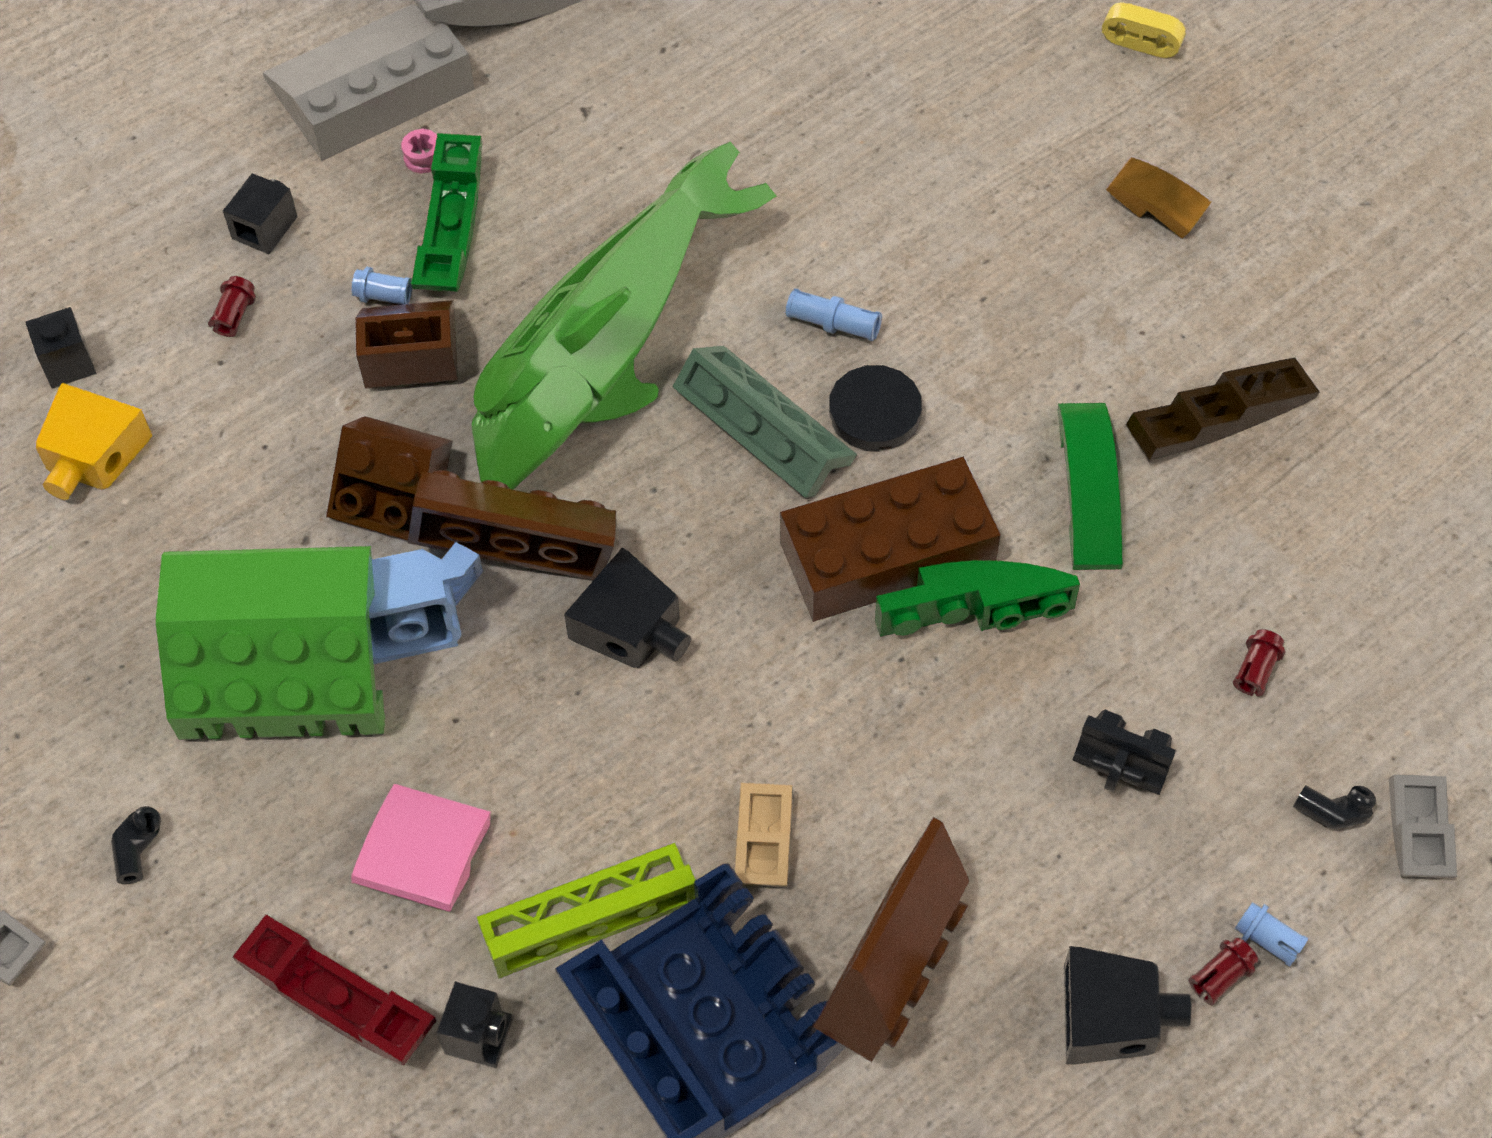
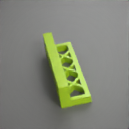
(590, 918)

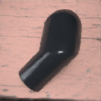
(131, 840)

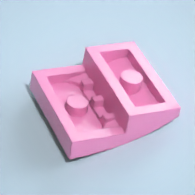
(421, 847)

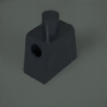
(627, 614)
(1116, 1006)

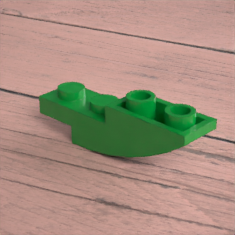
(994, 591)

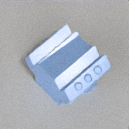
(418, 601)

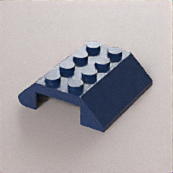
(704, 1012)

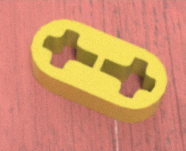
(1143, 30)

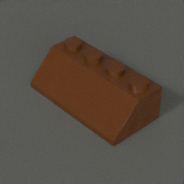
(512, 525)
(897, 947)

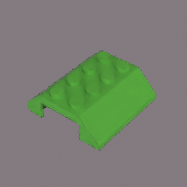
(268, 642)

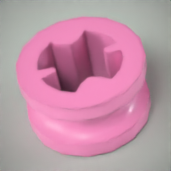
(415, 141)

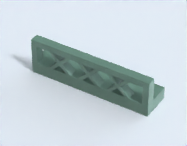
(761, 418)

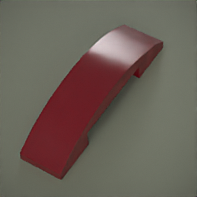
(333, 993)

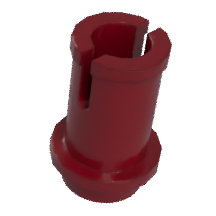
(235, 297)
(1262, 653)
(1224, 970)

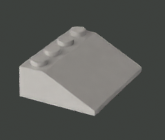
(371, 80)

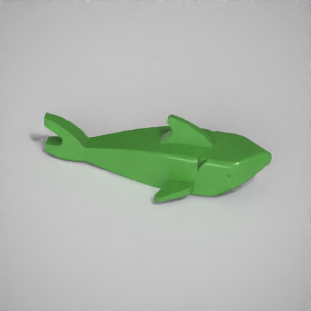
(581, 339)

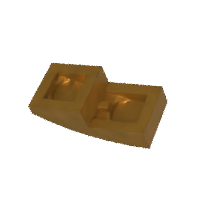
(1151, 189)

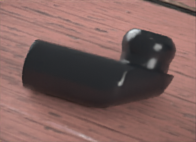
(1337, 812)

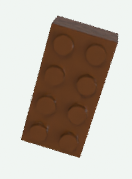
(881, 535)

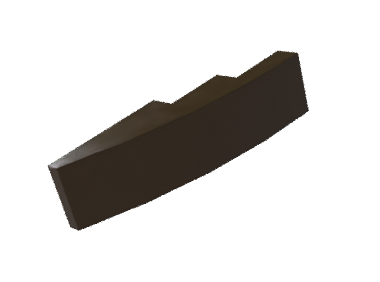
(1224, 409)

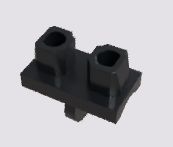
(1124, 754)

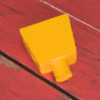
(88, 440)

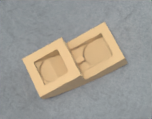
(764, 834)

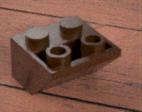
(407, 344)
(380, 474)

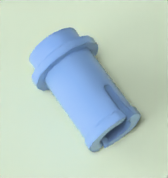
(381, 287)
(1270, 933)

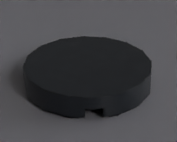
(875, 407)

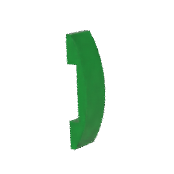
(451, 213)
(1092, 486)

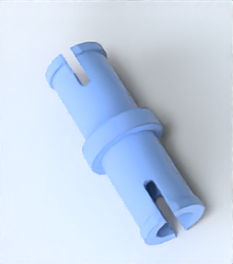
(833, 314)

